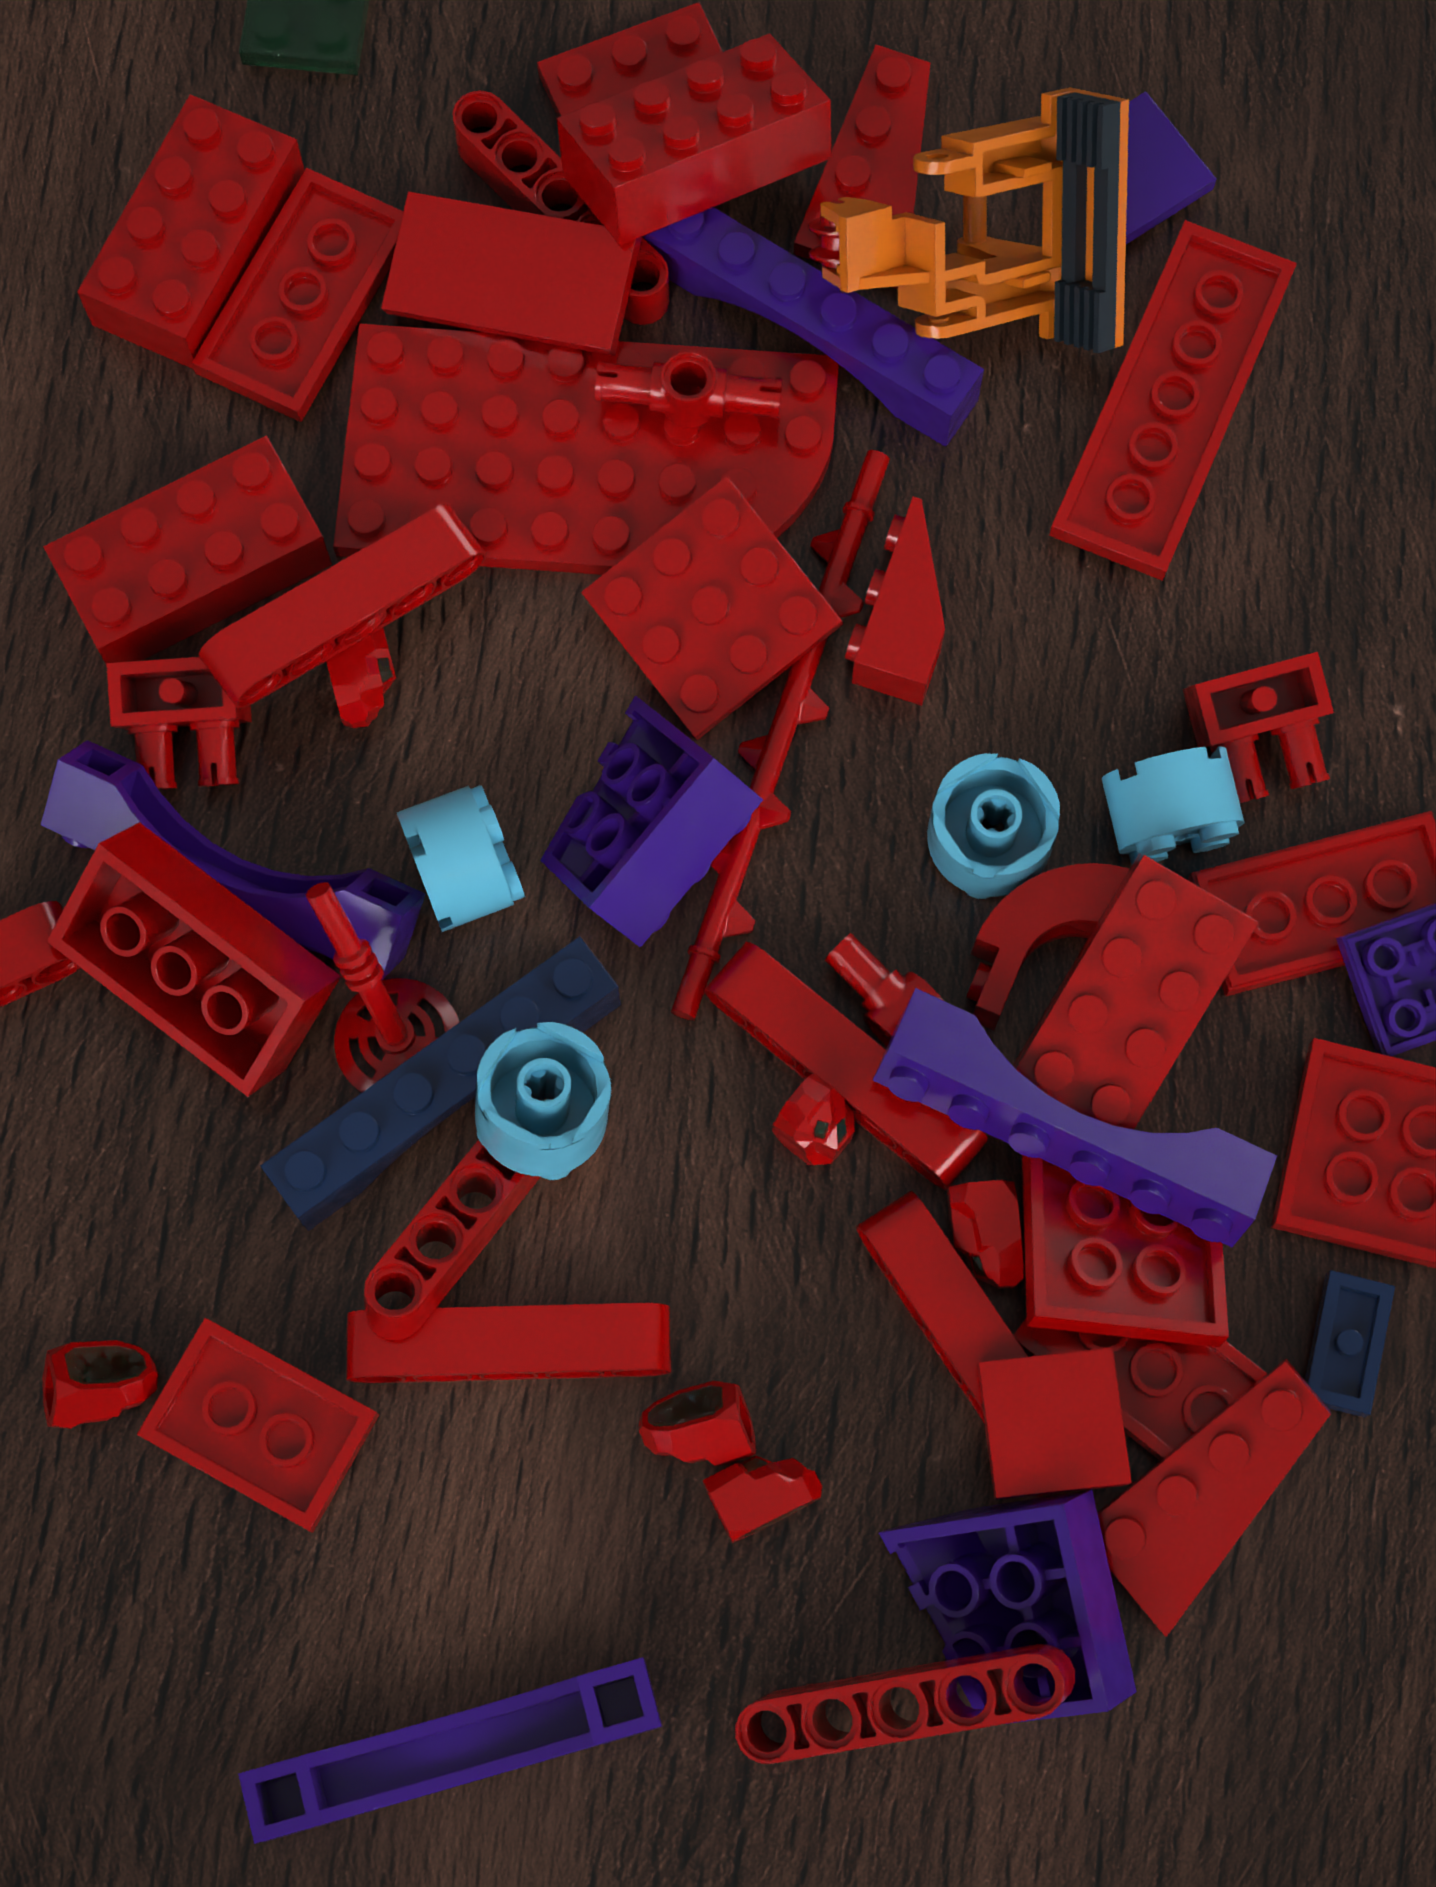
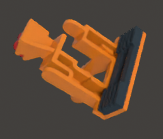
(1070, 281)

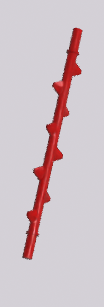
(768, 753)

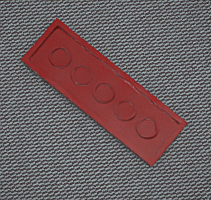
(1172, 400)

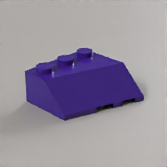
(648, 825)
(1023, 1580)

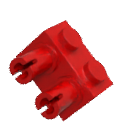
(167, 694)
(1273, 697)

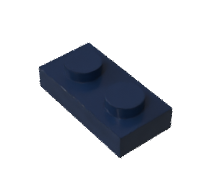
(1349, 1342)

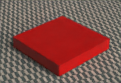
(1053, 1423)

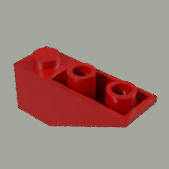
(907, 622)

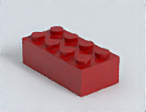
(695, 138)
(190, 230)
(189, 554)
(192, 958)
(1134, 995)

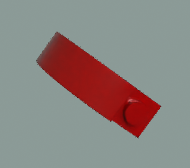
(1035, 913)

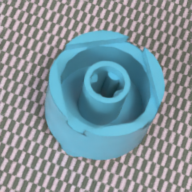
(1001, 792)
(1174, 803)
(461, 856)
(510, 1090)

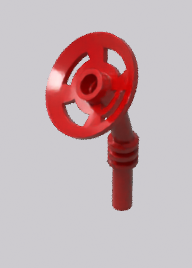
(363, 975)

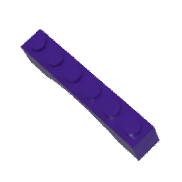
(907, 372)
(105, 793)
(1191, 1177)
(449, 1751)

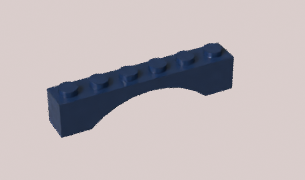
(377, 1126)

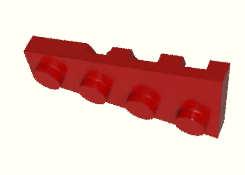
(875, 141)
(1197, 1502)

